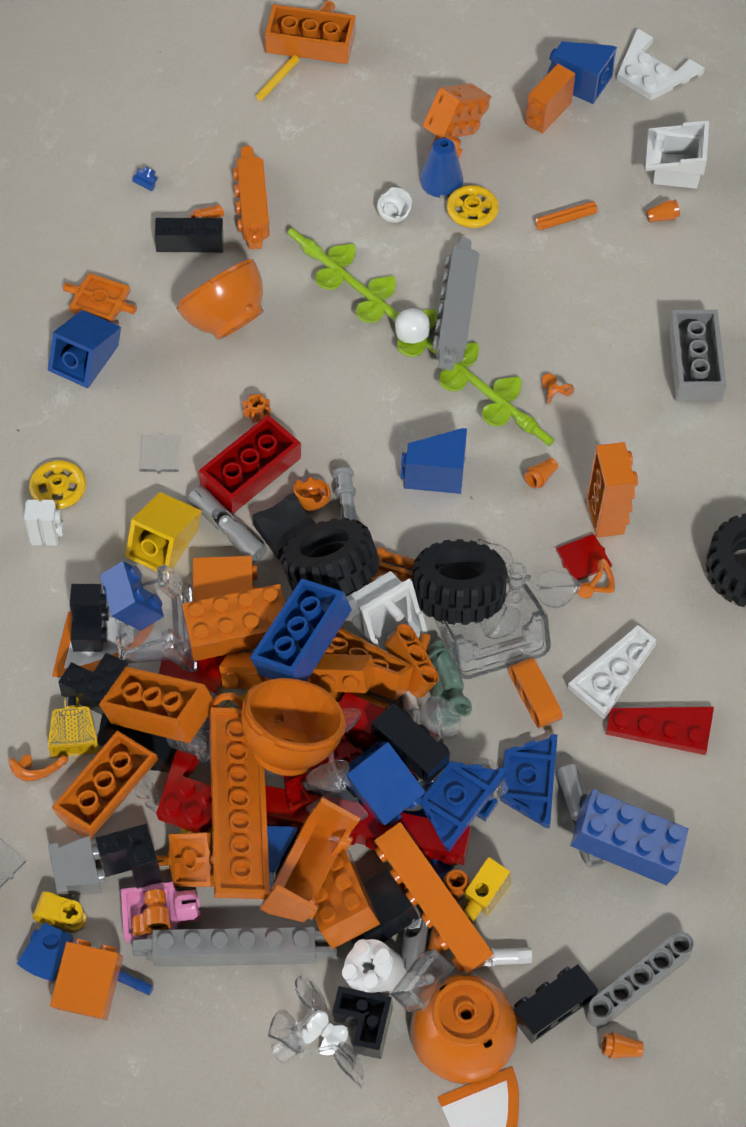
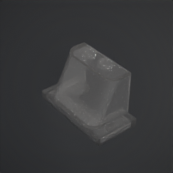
(166, 637)

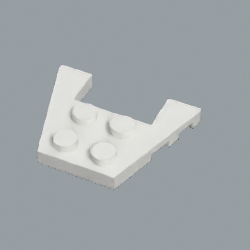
(648, 74)

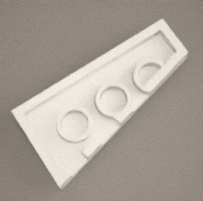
(611, 673)

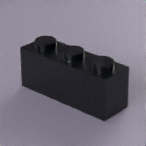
(189, 235)
(411, 742)
(554, 1002)

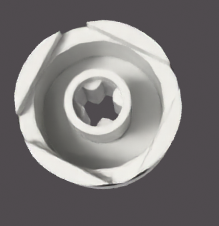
(373, 967)

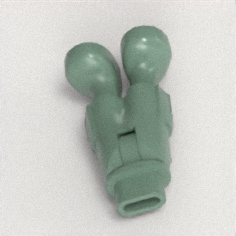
(450, 681)

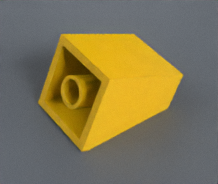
(162, 532)

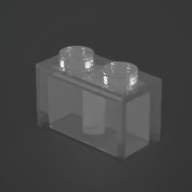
(422, 981)

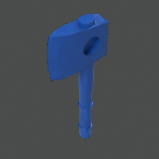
(45, 952)

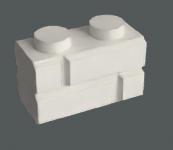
(43, 522)

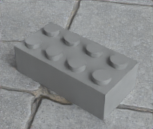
(697, 355)

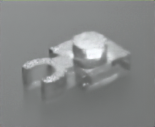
(151, 793)

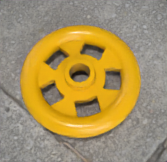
(472, 206)
(57, 467)

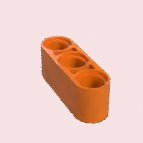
(406, 646)
(535, 692)

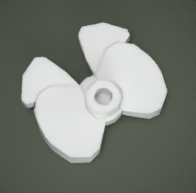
(320, 1025)

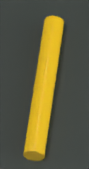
(274, 81)

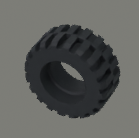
(332, 555)
(721, 565)
(459, 581)

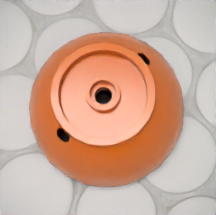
(225, 301)
(308, 726)
(455, 1045)

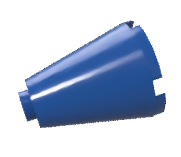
(442, 169)

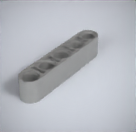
(635, 990)

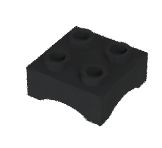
(281, 523)

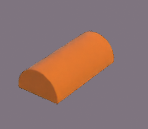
(104, 784)

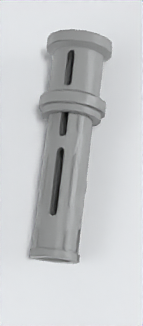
(345, 492)

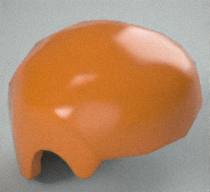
(312, 493)

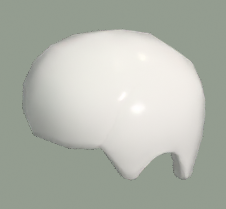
(394, 205)
(412, 326)

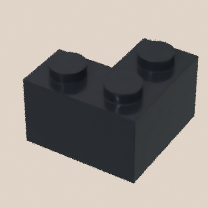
(89, 615)
(89, 685)
(129, 851)
(371, 1016)

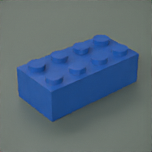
(301, 632)
(629, 837)

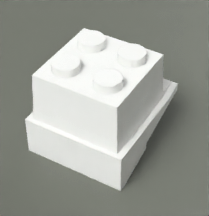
(678, 153)
(385, 606)

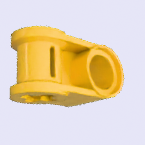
(56, 910)

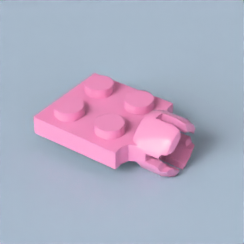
(181, 905)

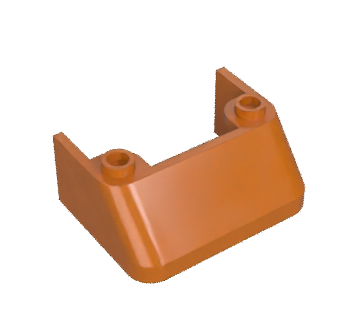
(309, 862)

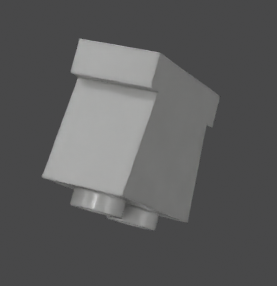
(76, 868)

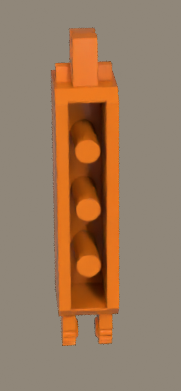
(253, 198)

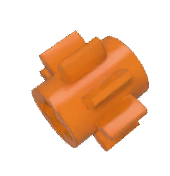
(256, 407)

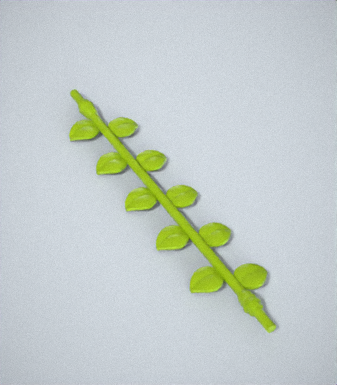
(372, 311)

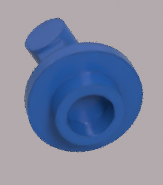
(145, 178)

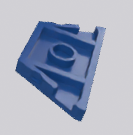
(531, 779)
(458, 798)

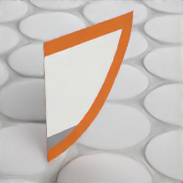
(484, 1102)

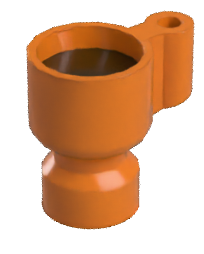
(155, 916)

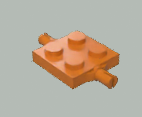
(100, 297)
(190, 859)

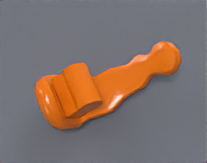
(21, 768)

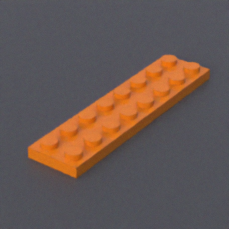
(237, 811)

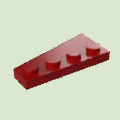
(664, 726)

